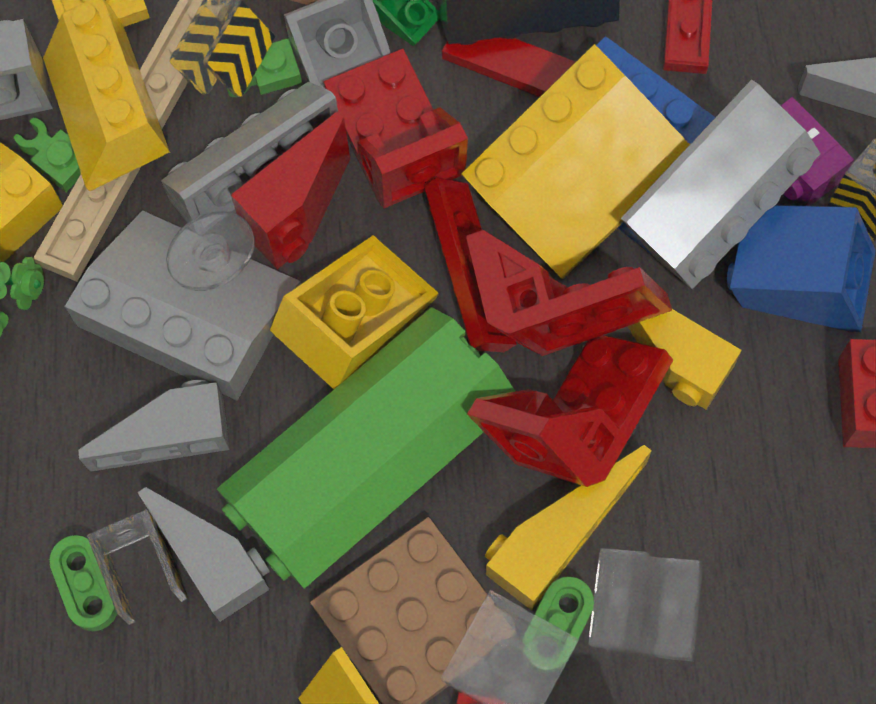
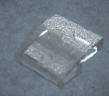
(646, 604)

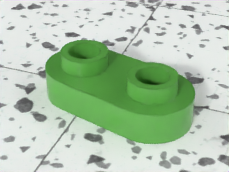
(81, 586)
(569, 622)

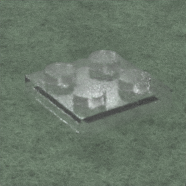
(509, 655)

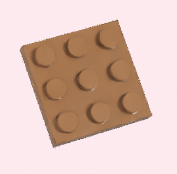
(404, 614)

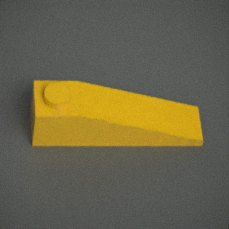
(549, 540)

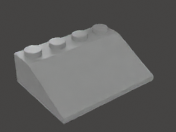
(195, 333)

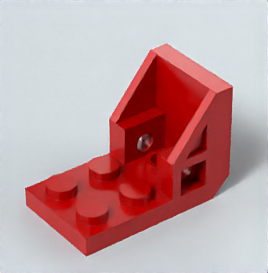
(396, 129)
(549, 316)
(587, 420)

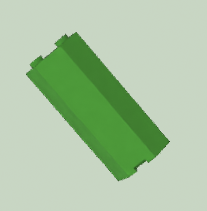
(363, 448)

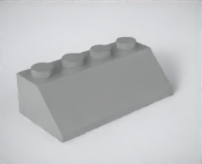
(231, 161)
(721, 184)

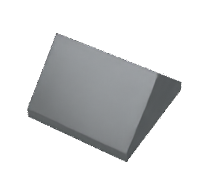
(335, 37)

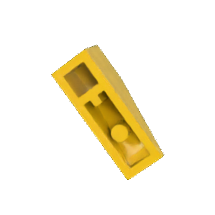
(698, 356)

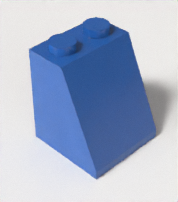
(806, 266)

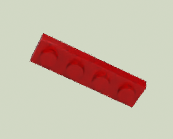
(454, 220)

